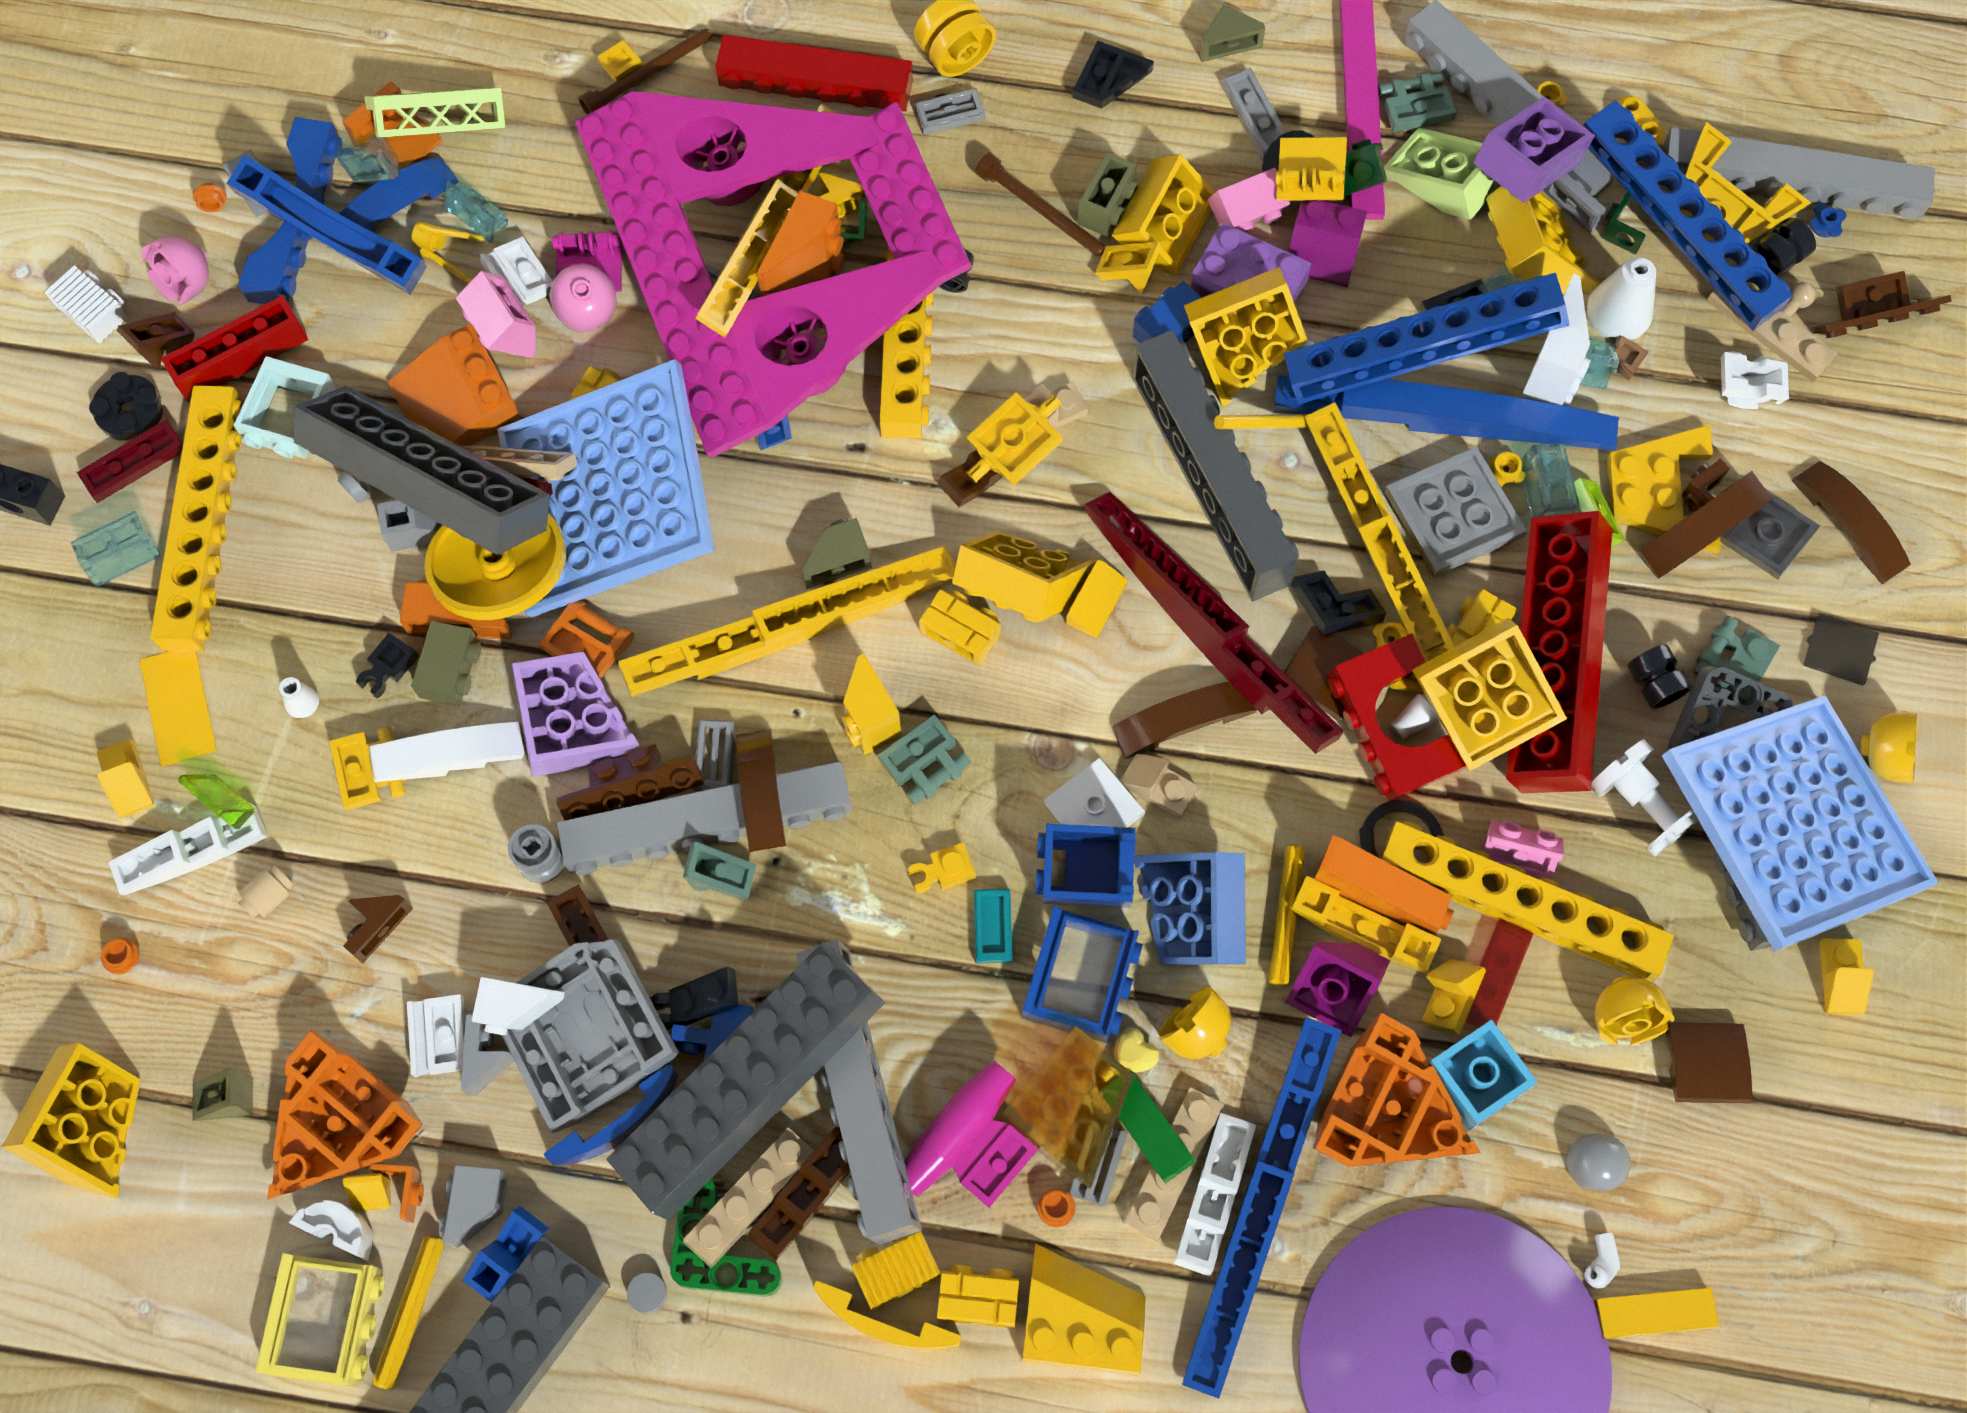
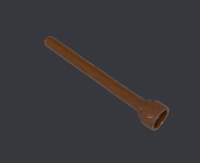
(592, 101)
(991, 169)

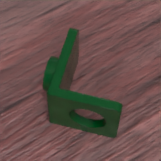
(1615, 227)
(851, 232)

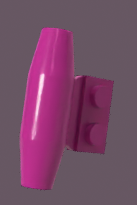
(966, 1137)

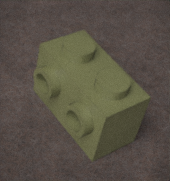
(1107, 194)
(446, 663)

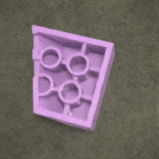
(567, 715)

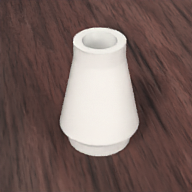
(298, 698)
(1414, 717)

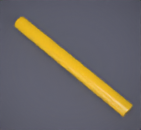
(1260, 421)

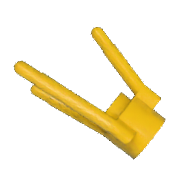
(433, 238)

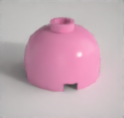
(177, 267)
(583, 297)

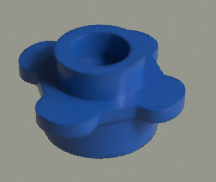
(1824, 227)

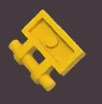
(355, 772)

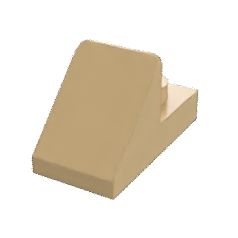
(1072, 405)
(1157, 784)

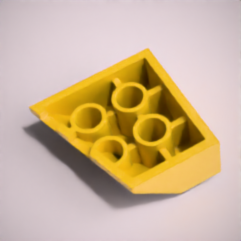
(1537, 239)
(1245, 330)
(1020, 575)
(77, 1120)
(1082, 1318)

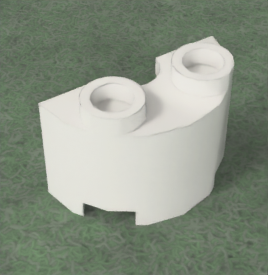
(1753, 382)
(335, 1218)

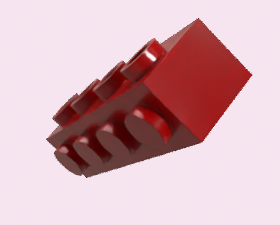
(235, 347)

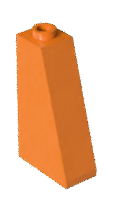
(1383, 887)

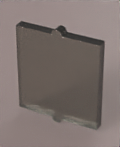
(1841, 649)

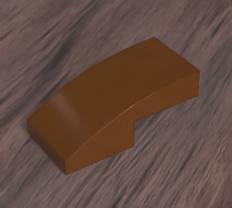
(961, 487)

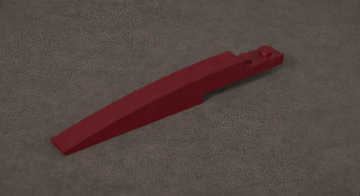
(1211, 624)

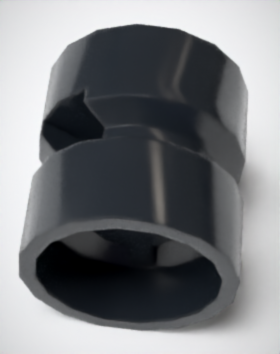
(1786, 245)
(1659, 676)

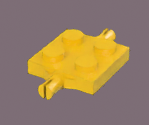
(1014, 438)

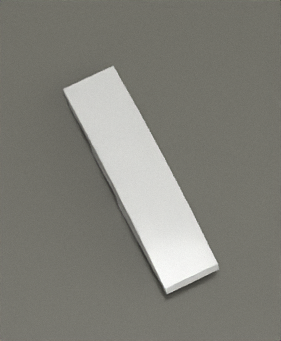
(446, 750)
(183, 852)
(1215, 1194)

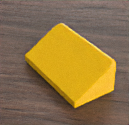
(1096, 599)

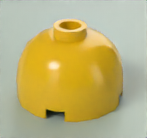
(1892, 746)
(1632, 1010)
(1198, 1027)

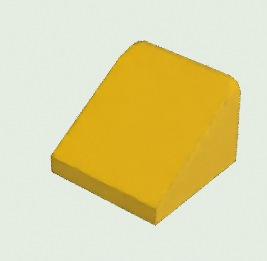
(368, 1191)

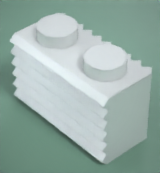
(87, 304)

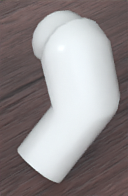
(1606, 1264)

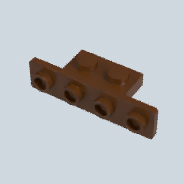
(1876, 299)
(631, 781)

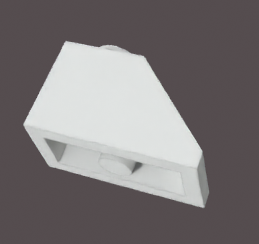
(511, 1005)

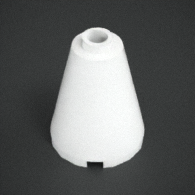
(1624, 300)

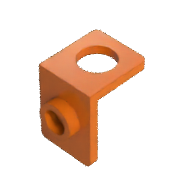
(413, 1189)

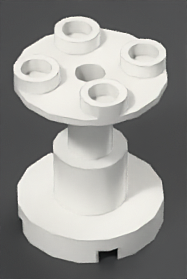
(1639, 787)

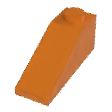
(422, 607)

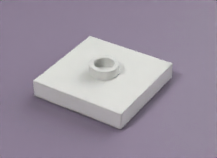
(1094, 800)

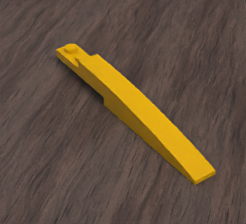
(741, 269)
(1378, 532)
(787, 622)

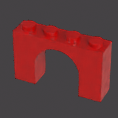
(1396, 766)

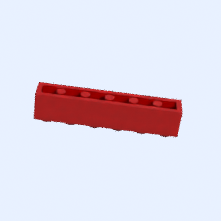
(813, 73)

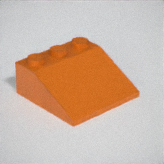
(804, 247)
(455, 390)

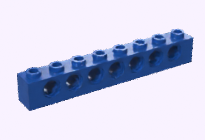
(1686, 231)
(1427, 338)

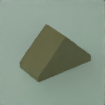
(1231, 34)
(223, 1096)

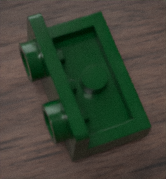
(1363, 167)

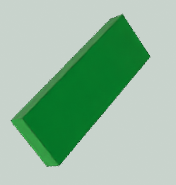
(1153, 1133)

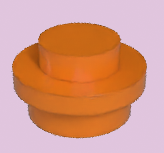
(209, 197)
(120, 956)
(1056, 1207)

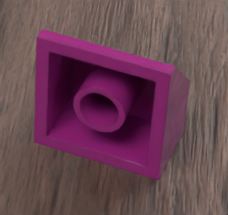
(1328, 239)

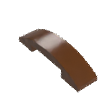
(1857, 517)
(1705, 525)
(1180, 716)
(760, 790)

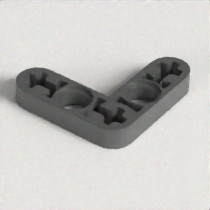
(1716, 700)

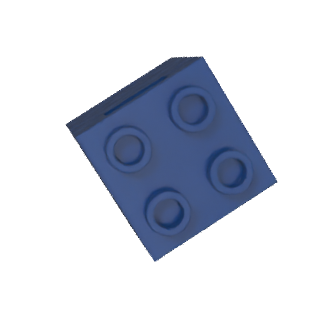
(1096, 869)

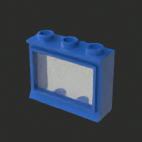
(1082, 975)

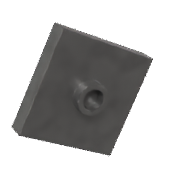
(1771, 536)

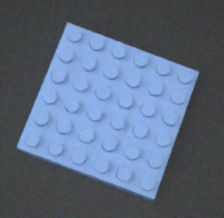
(635, 487)
(1799, 821)

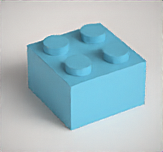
(1482, 1074)

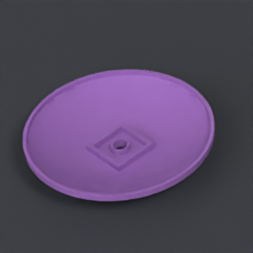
(1443, 1284)

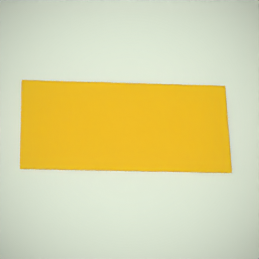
(177, 706)

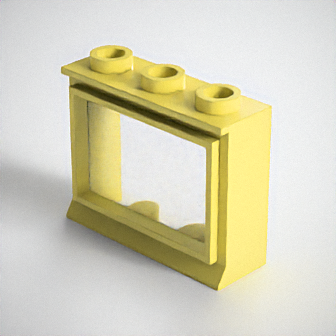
(320, 1320)

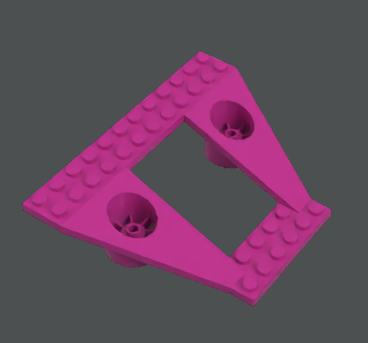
(652, 159)

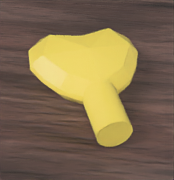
(1134, 1052)

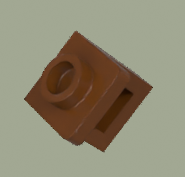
(1703, 481)

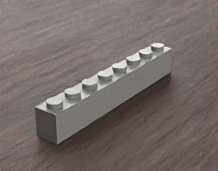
(1485, 78)
(1815, 174)
(702, 817)
(868, 1134)

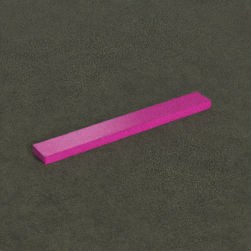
(1361, 92)

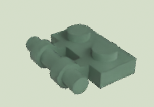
(1419, 108)
(1749, 658)
(918, 750)

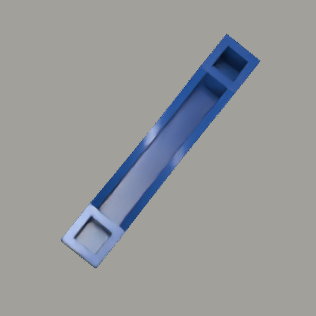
(326, 226)
(275, 265)

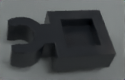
(389, 660)

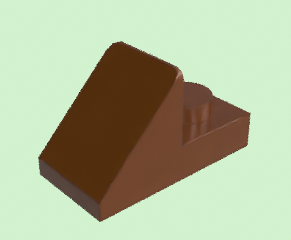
(155, 335)
(382, 917)

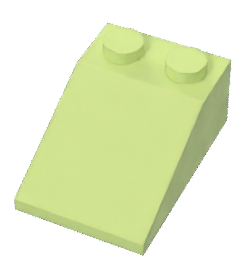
(1442, 172)

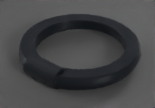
(1366, 833)

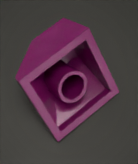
(1338, 983)

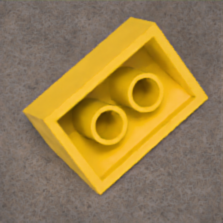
(1167, 209)

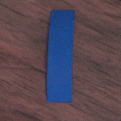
(392, 195)
(575, 1150)

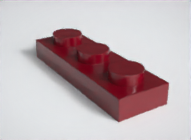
(131, 461)

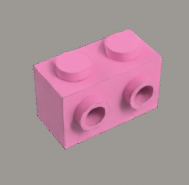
(1248, 202)

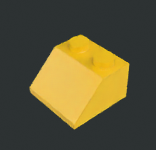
(869, 711)

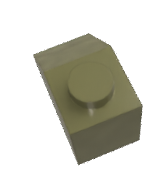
(837, 553)

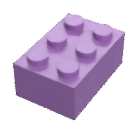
(1533, 149)
(1240, 256)

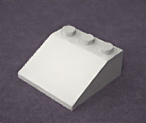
(1562, 355)

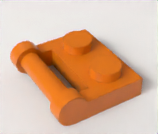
(567, 639)

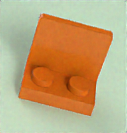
(408, 148)

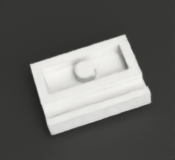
(520, 270)
(436, 1035)

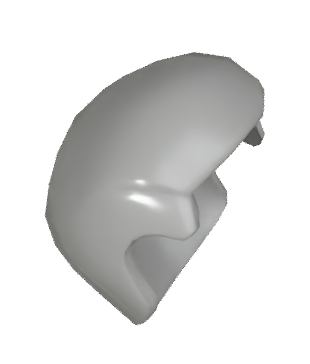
(1598, 1162)

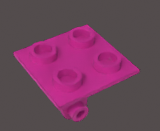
(592, 248)

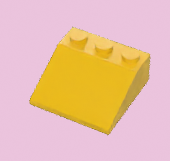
(1489, 693)

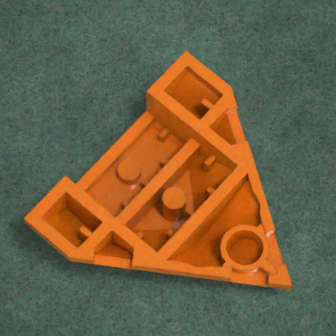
(1389, 1104)
(334, 1118)

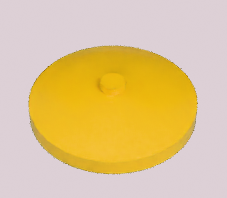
(491, 585)

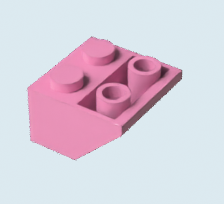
(498, 315)

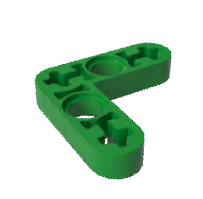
(682, 1254)

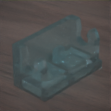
(1548, 480)
(115, 549)

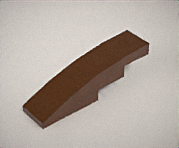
(576, 917)
(801, 1197)

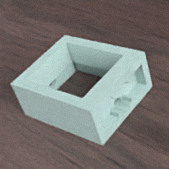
(270, 376)

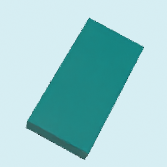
(993, 926)

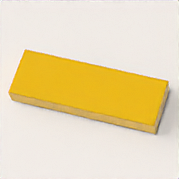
(1657, 1313)

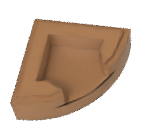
(1629, 356)

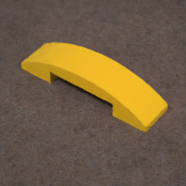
(1356, 924)
(930, 1339)

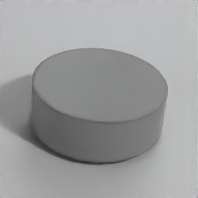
(353, 487)
(647, 1292)

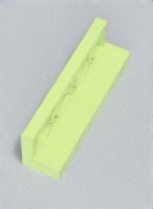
(436, 98)

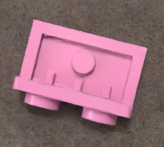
(1529, 849)

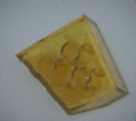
(1072, 1105)

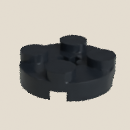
(118, 391)

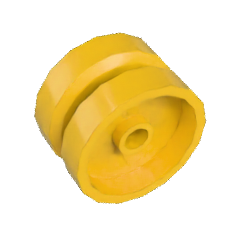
(954, 36)

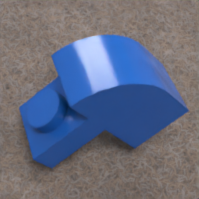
(694, 1040)
(501, 1258)

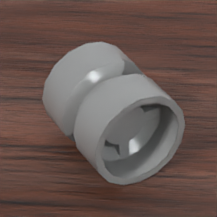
(535, 853)

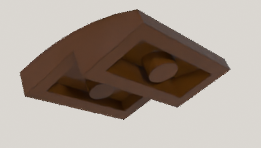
(1311, 666)
(1709, 1063)

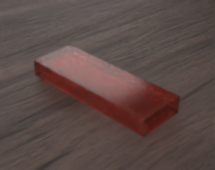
(1502, 962)

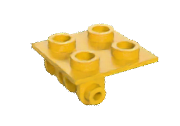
(1311, 169)

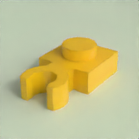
(948, 866)

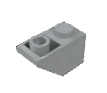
(404, 526)
(474, 1202)

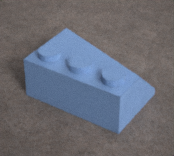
(1196, 906)

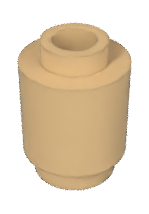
(265, 892)

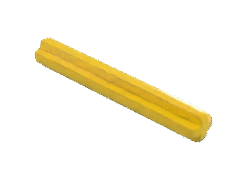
(1286, 918)
(408, 1313)

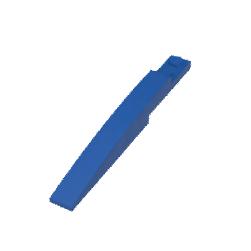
(1461, 413)
(1261, 1208)

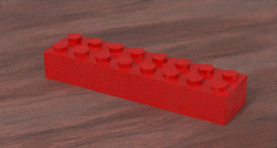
(1566, 634)

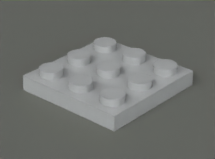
(1455, 511)

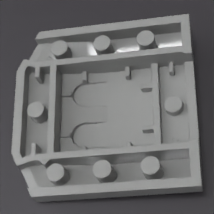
(594, 1039)

